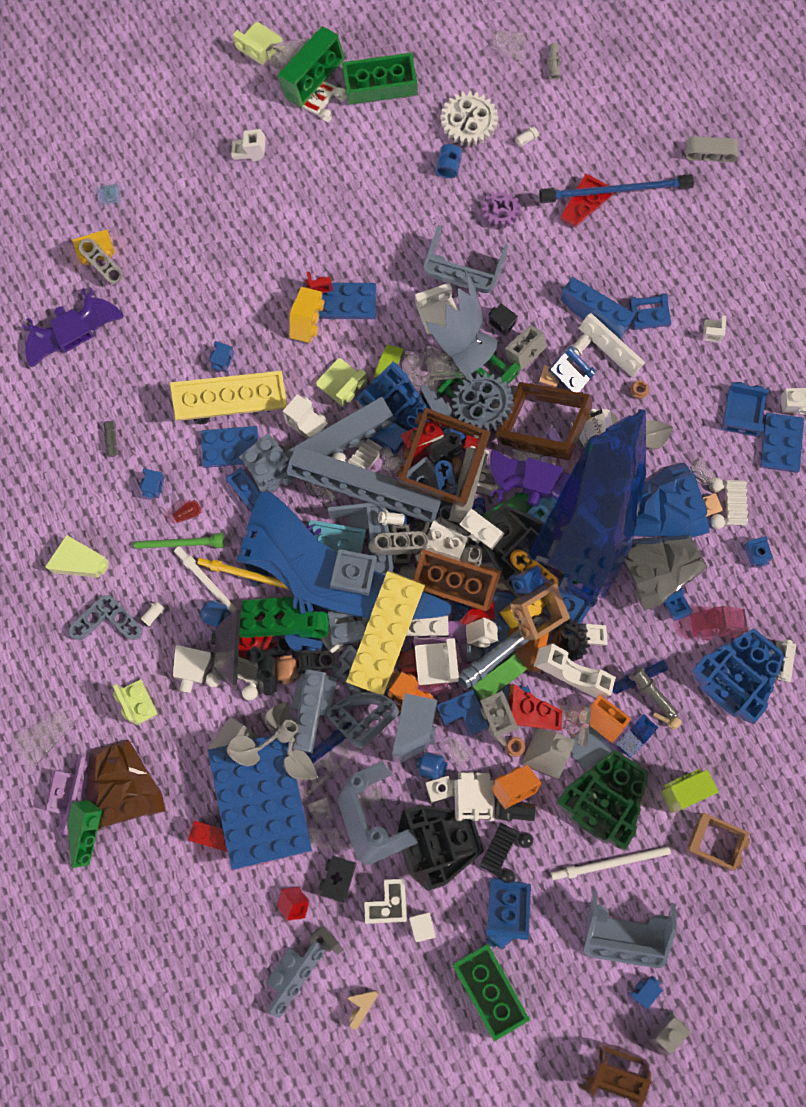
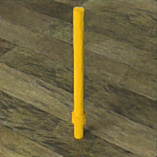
(217, 566)

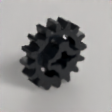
(572, 639)

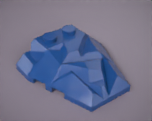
(398, 394)
(672, 505)
(741, 675)

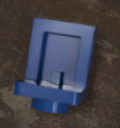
(527, 581)
(678, 606)

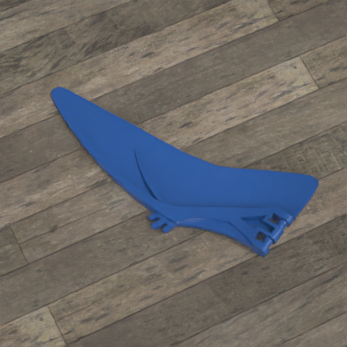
(307, 565)

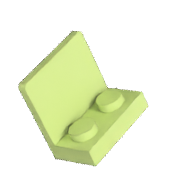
(135, 702)

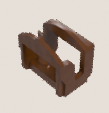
(617, 1079)

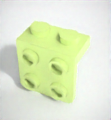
(256, 41)
(342, 382)

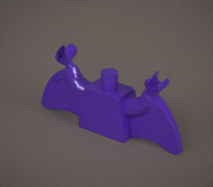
(69, 328)
(534, 476)

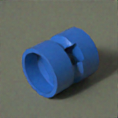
(448, 161)

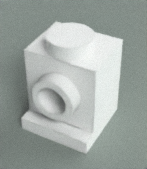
(434, 794)

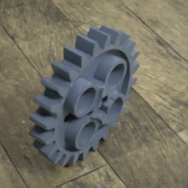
(489, 416)

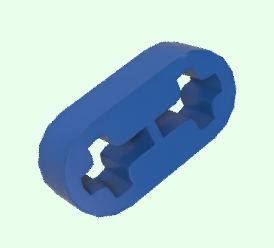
(441, 480)

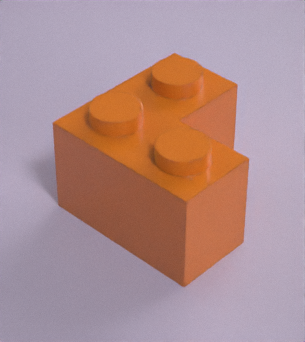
(405, 684)

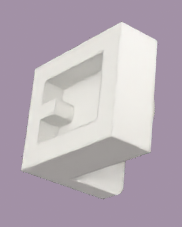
(597, 634)

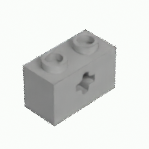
(526, 347)

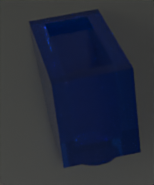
(636, 736)

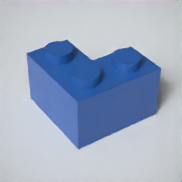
(465, 708)

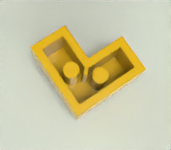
(305, 314)

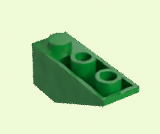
(82, 831)

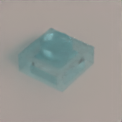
(110, 194)

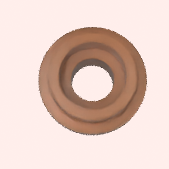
(639, 384)
(519, 742)

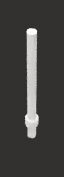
(190, 563)
(572, 871)

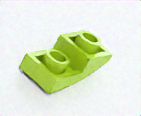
(390, 354)

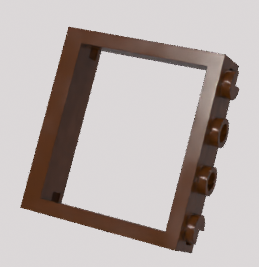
(457, 425)
(541, 445)

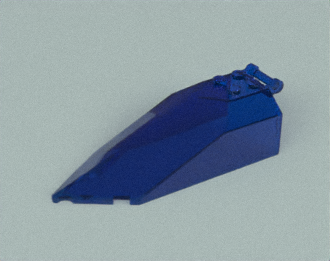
(597, 511)

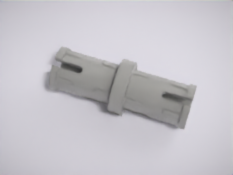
(554, 61)

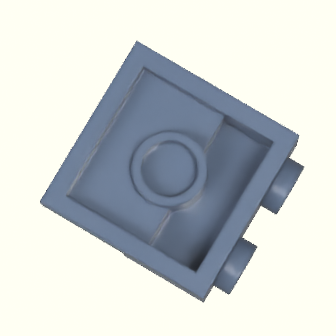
(429, 398)
(265, 460)

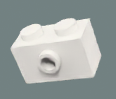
(794, 401)
(481, 529)

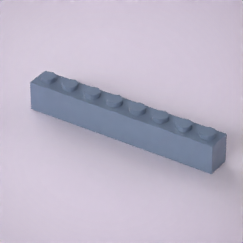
(340, 436)
(361, 484)

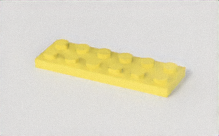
(228, 395)
(385, 633)

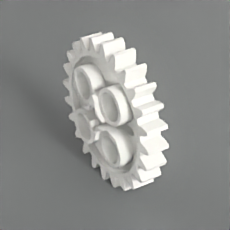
(455, 112)

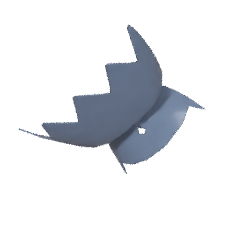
(462, 333)

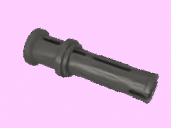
(648, 687)

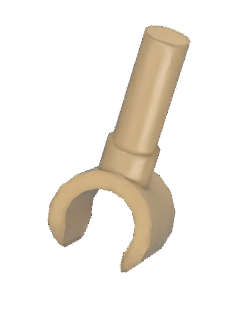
(673, 724)

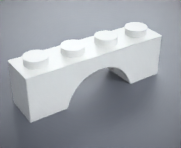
(591, 681)

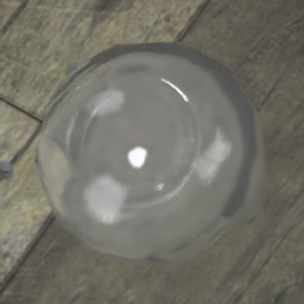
(701, 472)

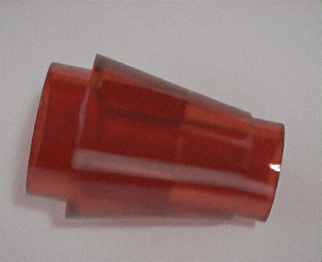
(188, 511)

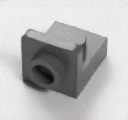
(326, 938)

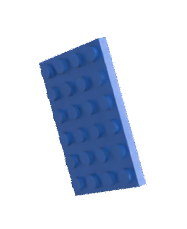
(259, 806)

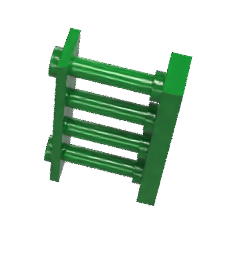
(509, 374)

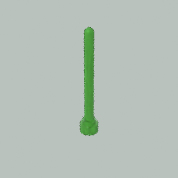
(215, 541)

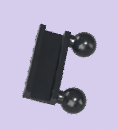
(499, 849)

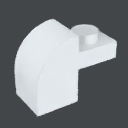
(250, 146)

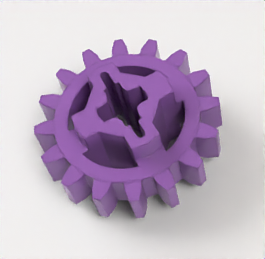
(500, 208)

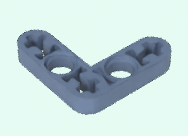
(102, 614)

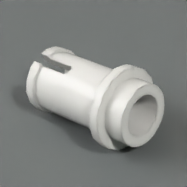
(527, 136)
(390, 518)
(153, 612)

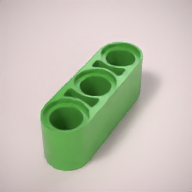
(499, 677)

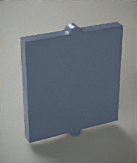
(594, 751)

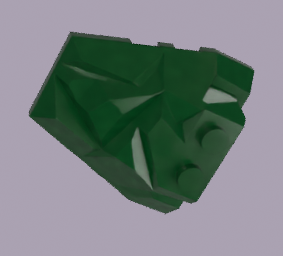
(607, 799)

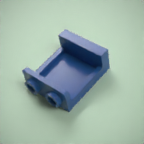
(745, 409)

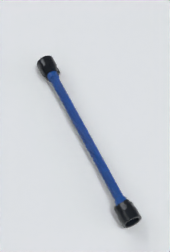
(550, 195)

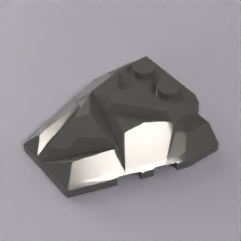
(662, 567)

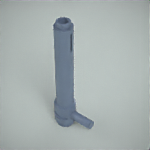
(479, 669)

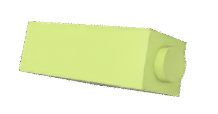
(77, 559)

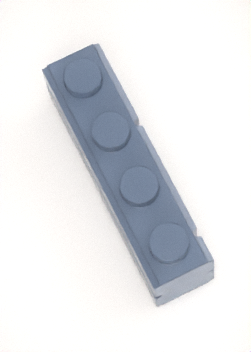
(309, 711)

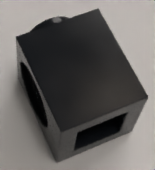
(502, 319)

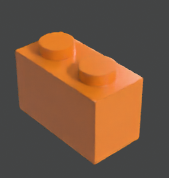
(607, 718)
(515, 786)

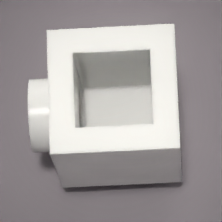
(481, 633)

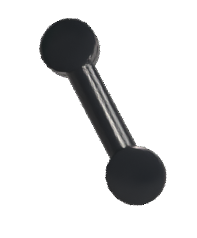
(277, 649)

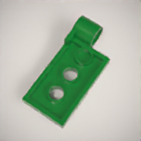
(306, 625)

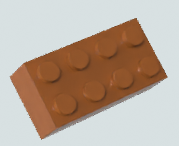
(457, 578)

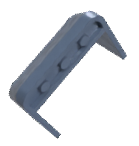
(440, 269)
(366, 517)
(415, 727)
(373, 843)
(628, 940)

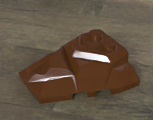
(121, 785)

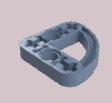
(358, 729)

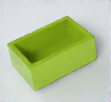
(688, 790)

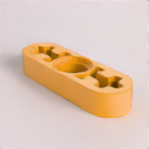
(520, 566)

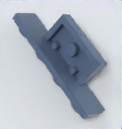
(291, 975)

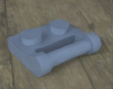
(346, 632)

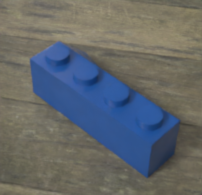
(586, 300)

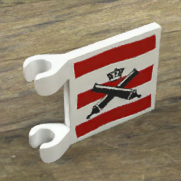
(321, 97)

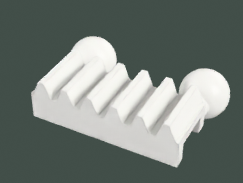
(365, 456)
(735, 503)
(246, 672)

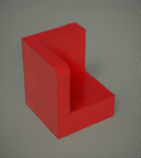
(293, 903)

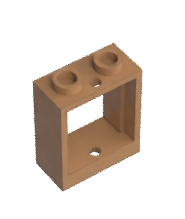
(555, 606)
(699, 831)

